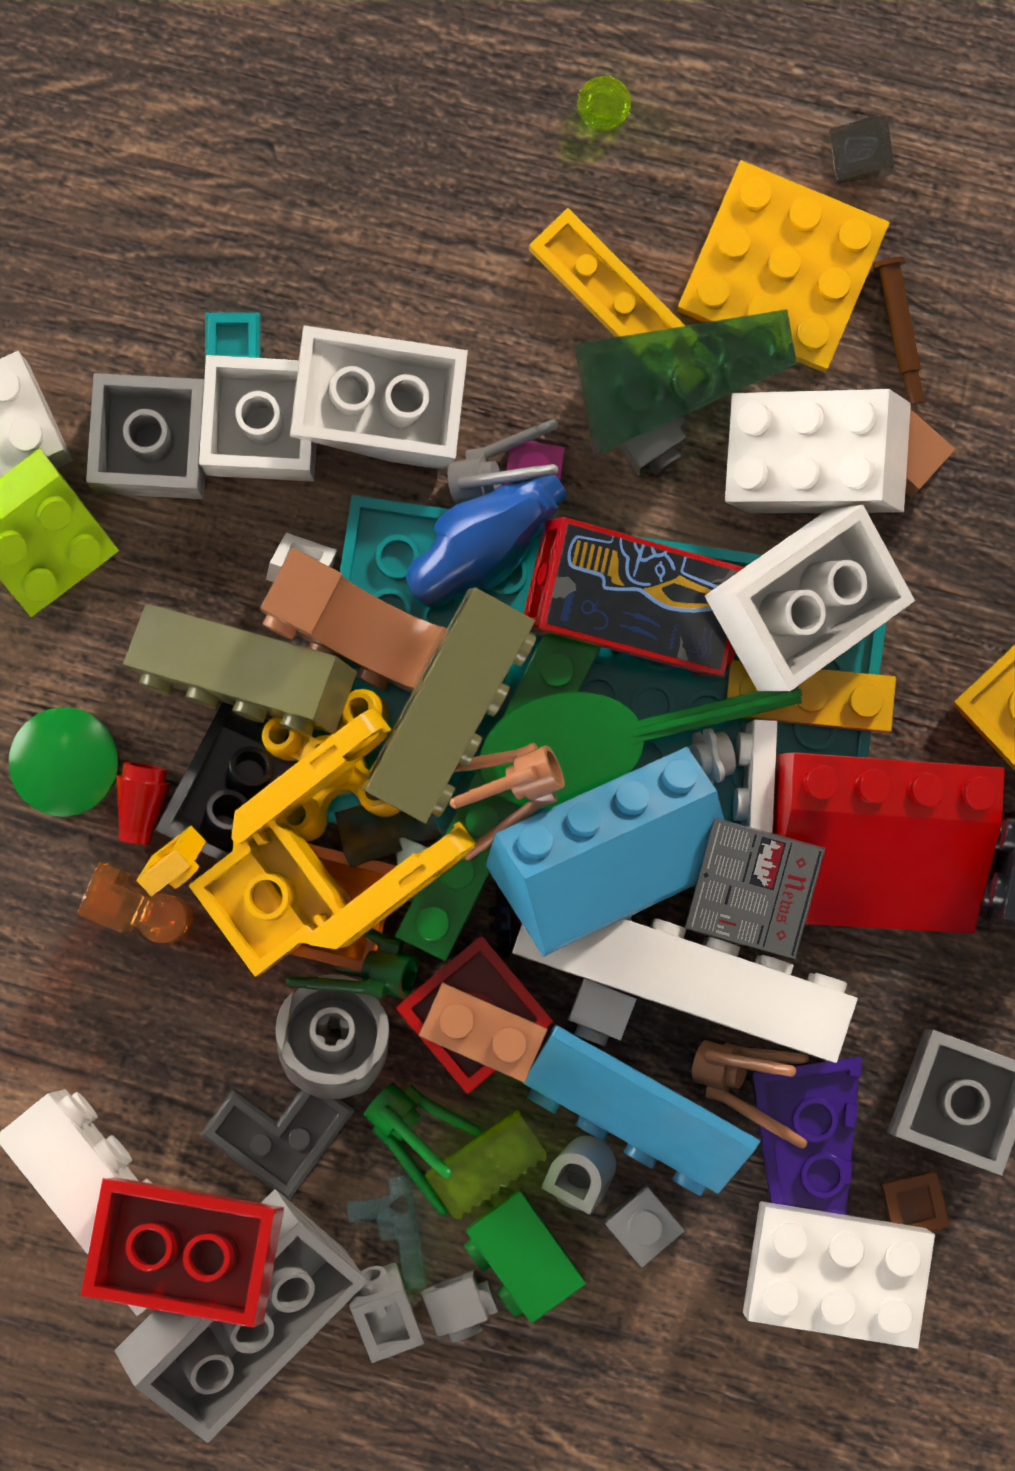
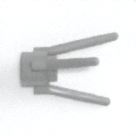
(478, 476)

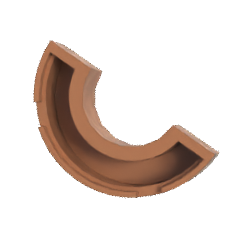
(349, 623)

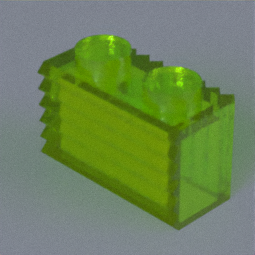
(488, 1164)

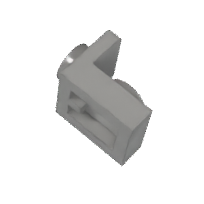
(385, 1314)

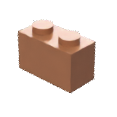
(483, 1032)

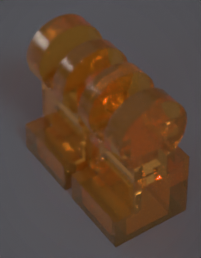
(121, 908)

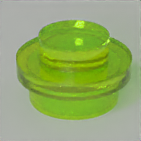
(604, 103)

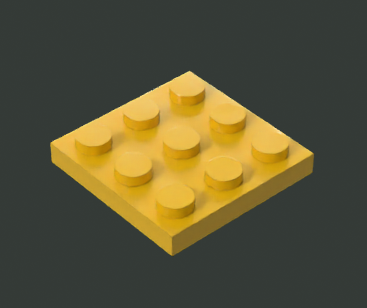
(781, 251)

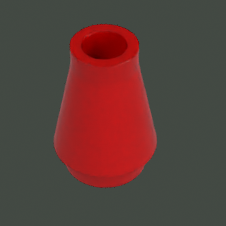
(140, 800)

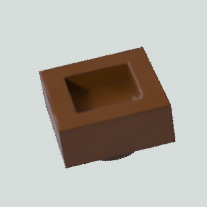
(916, 1201)

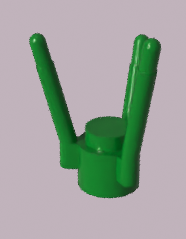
(395, 1118)

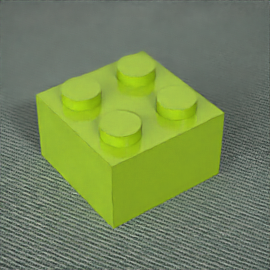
(45, 534)

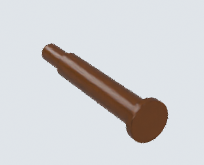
(901, 326)

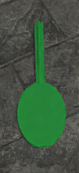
(602, 737)

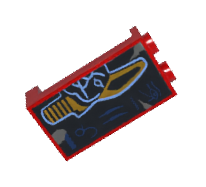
(629, 596)

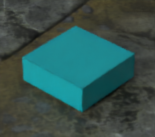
(233, 334)

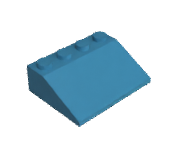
(637, 1110)

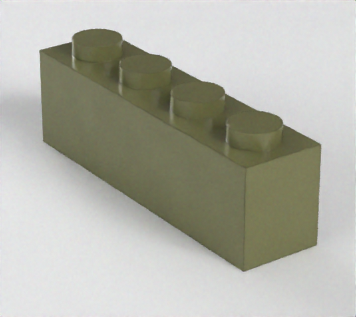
(239, 669)
(449, 704)

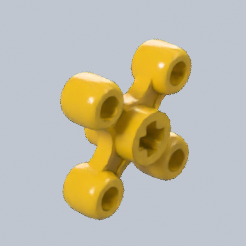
(299, 746)

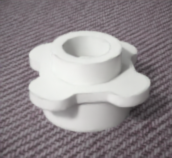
(714, 754)

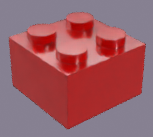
(481, 974)

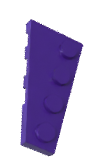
(823, 1110)

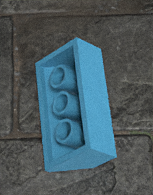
(607, 851)

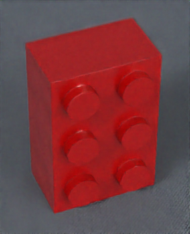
(182, 1251)

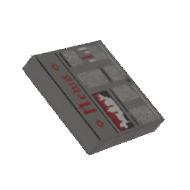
(755, 888)

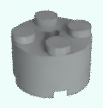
(337, 1069)

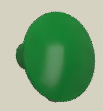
(63, 761)

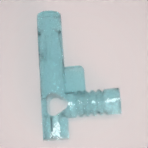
(394, 1226)

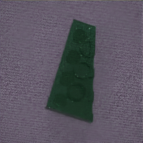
(662, 374)

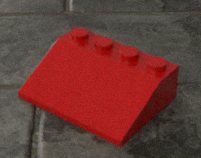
(899, 837)

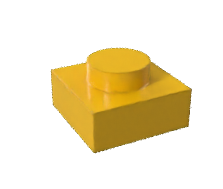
(173, 862)

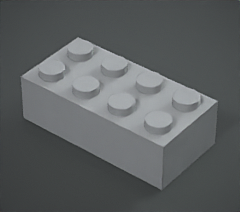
(213, 1368)

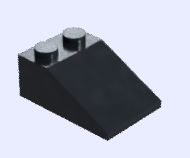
(220, 779)

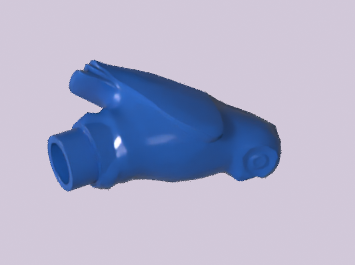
(483, 540)

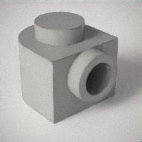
(581, 1174)
(460, 1305)

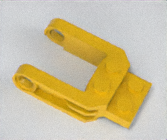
(276, 889)

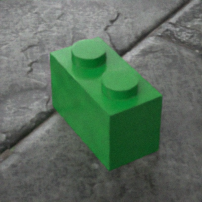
(524, 1257)

